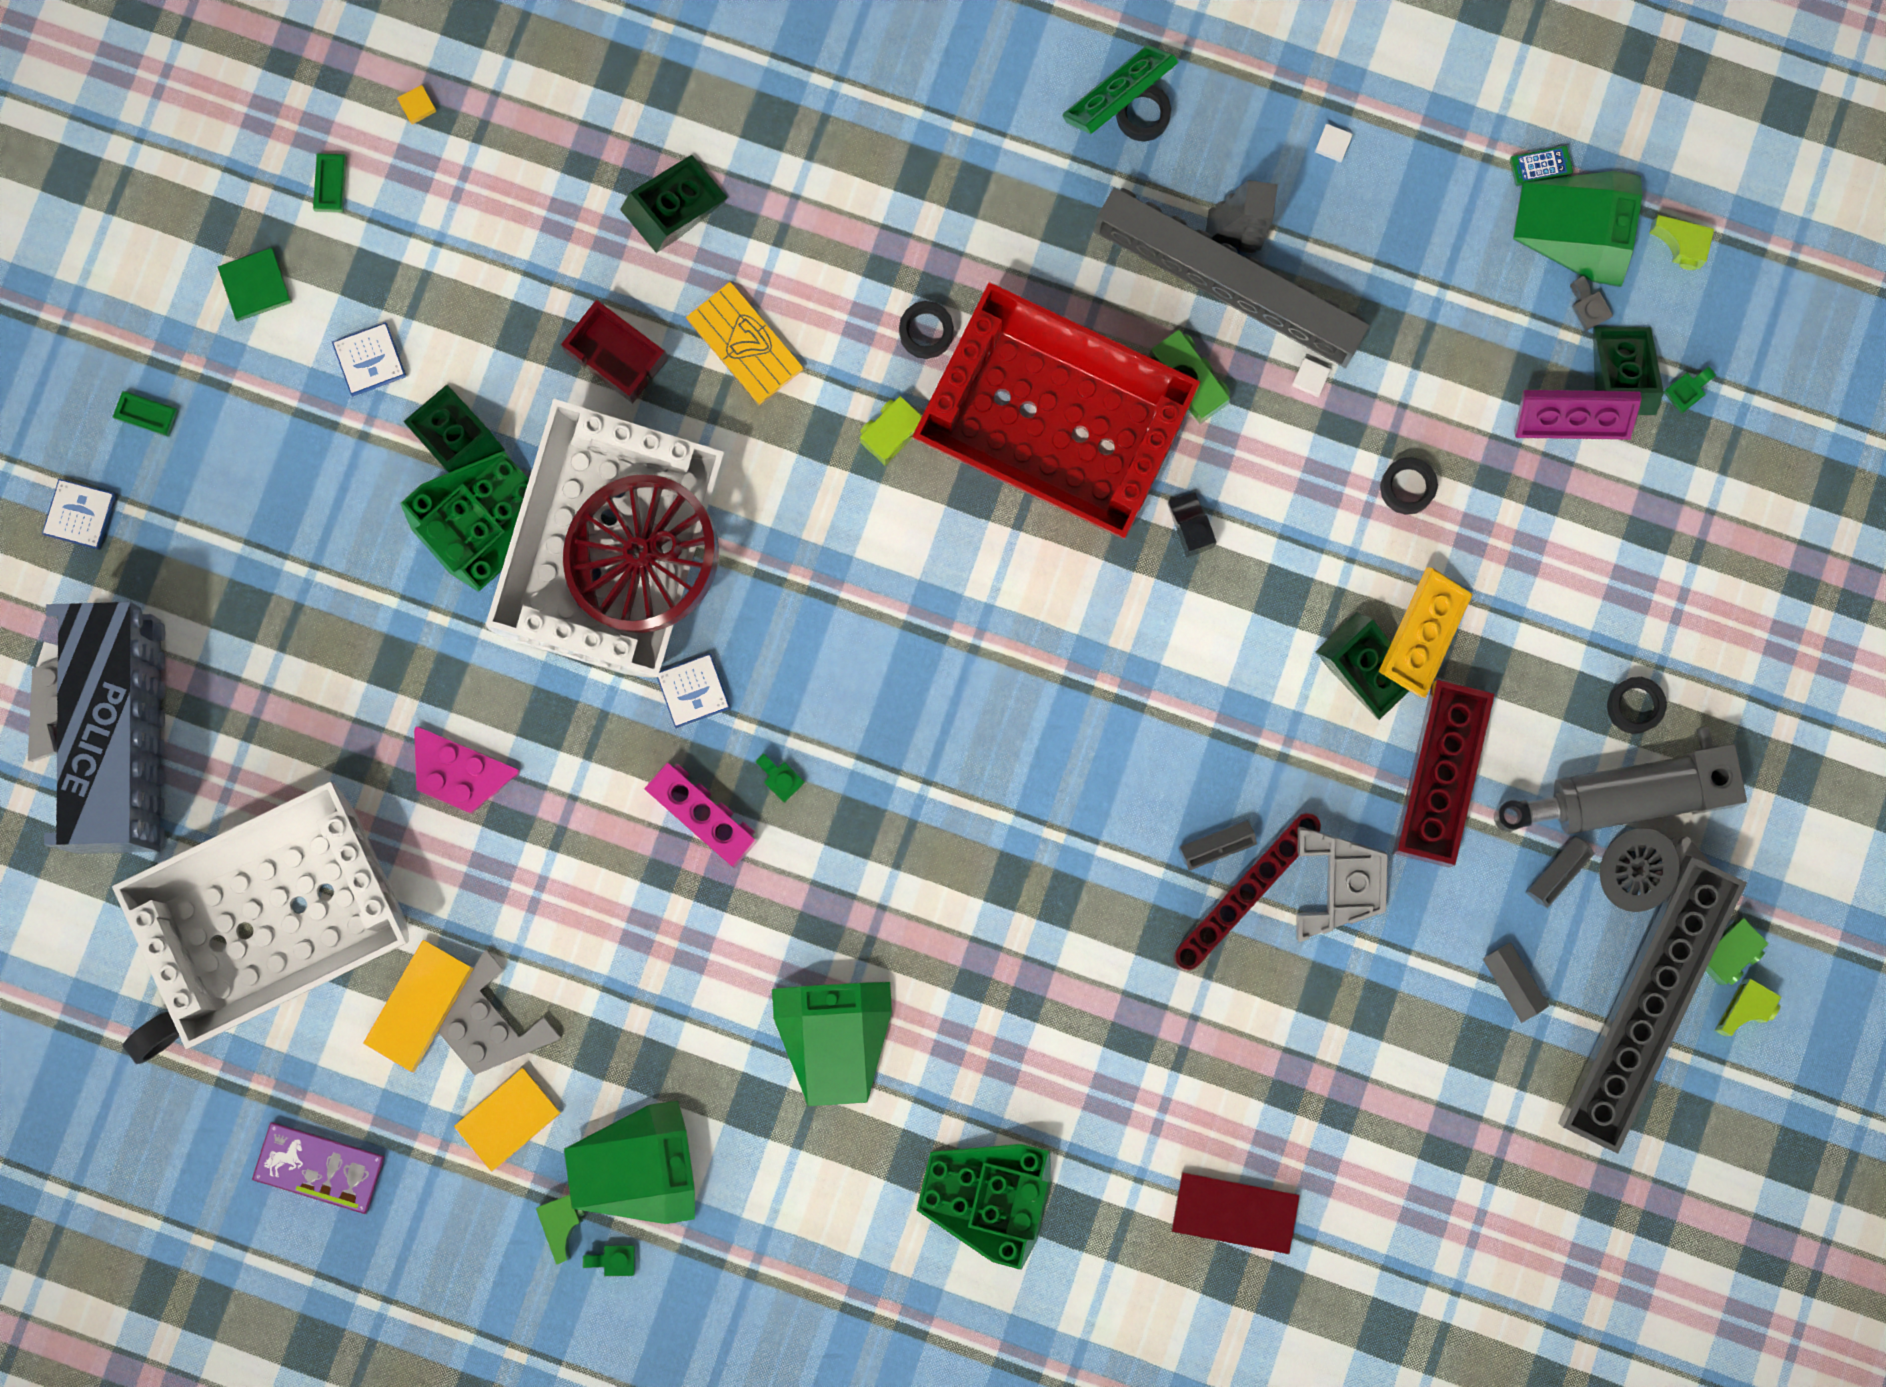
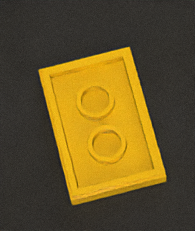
(507, 1119)

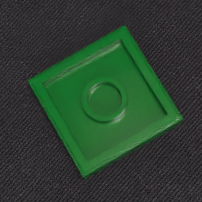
(254, 284)

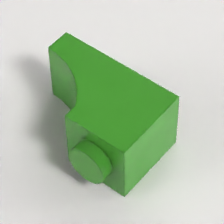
(558, 1223)

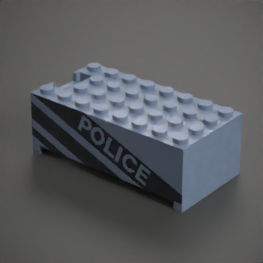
(108, 729)

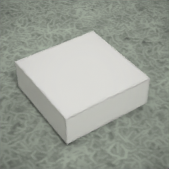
(1333, 143)
(1311, 377)

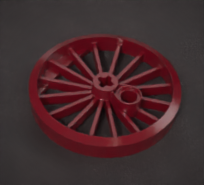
(578, 564)

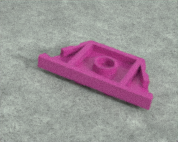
(456, 772)

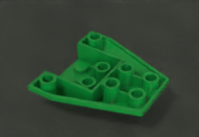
(1582, 222)
(469, 517)
(833, 1037)
(635, 1167)
(989, 1198)

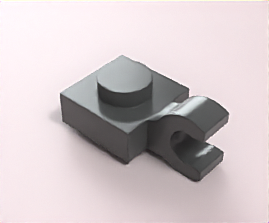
(1591, 308)

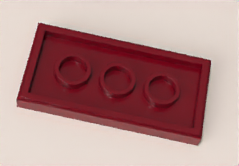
(1235, 1213)

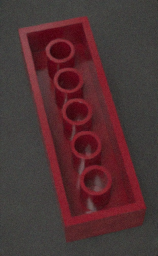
(1443, 773)

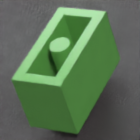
(1735, 950)

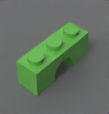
(1179, 353)

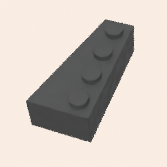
(1244, 216)

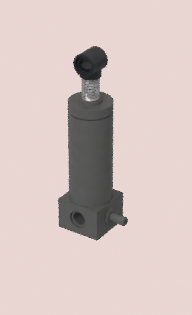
(1638, 792)

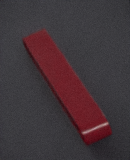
(1236, 902)

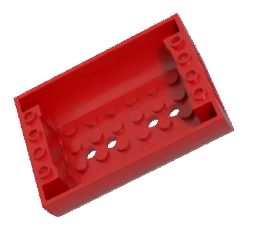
(1073, 383)

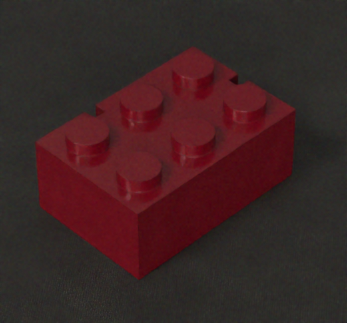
(614, 351)

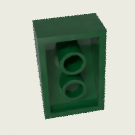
(672, 203)
(1628, 362)
(452, 431)
(1355, 658)

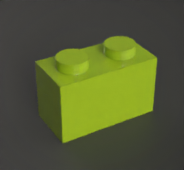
(891, 430)

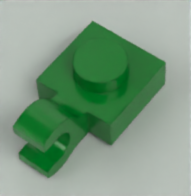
(1688, 391)
(781, 779)
(616, 1260)

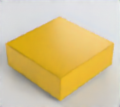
(416, 104)

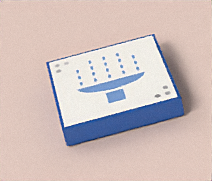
(369, 359)
(79, 514)
(693, 691)

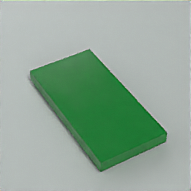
(1119, 89)

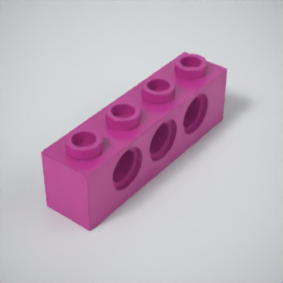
(662, 790)

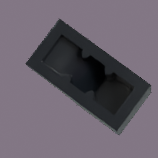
(1192, 524)

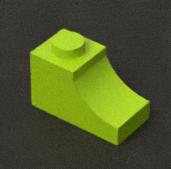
(1686, 240)
(1749, 1003)

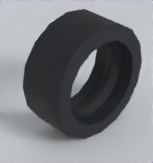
(1151, 133)
(912, 312)
(1405, 464)
(1652, 689)
(151, 1038)

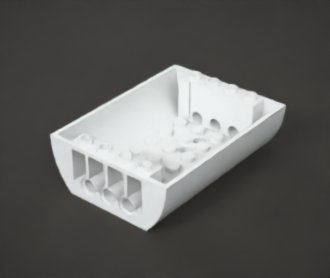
(573, 461)
(253, 879)

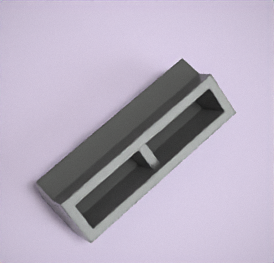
(1218, 845)
(1560, 872)
(1515, 982)

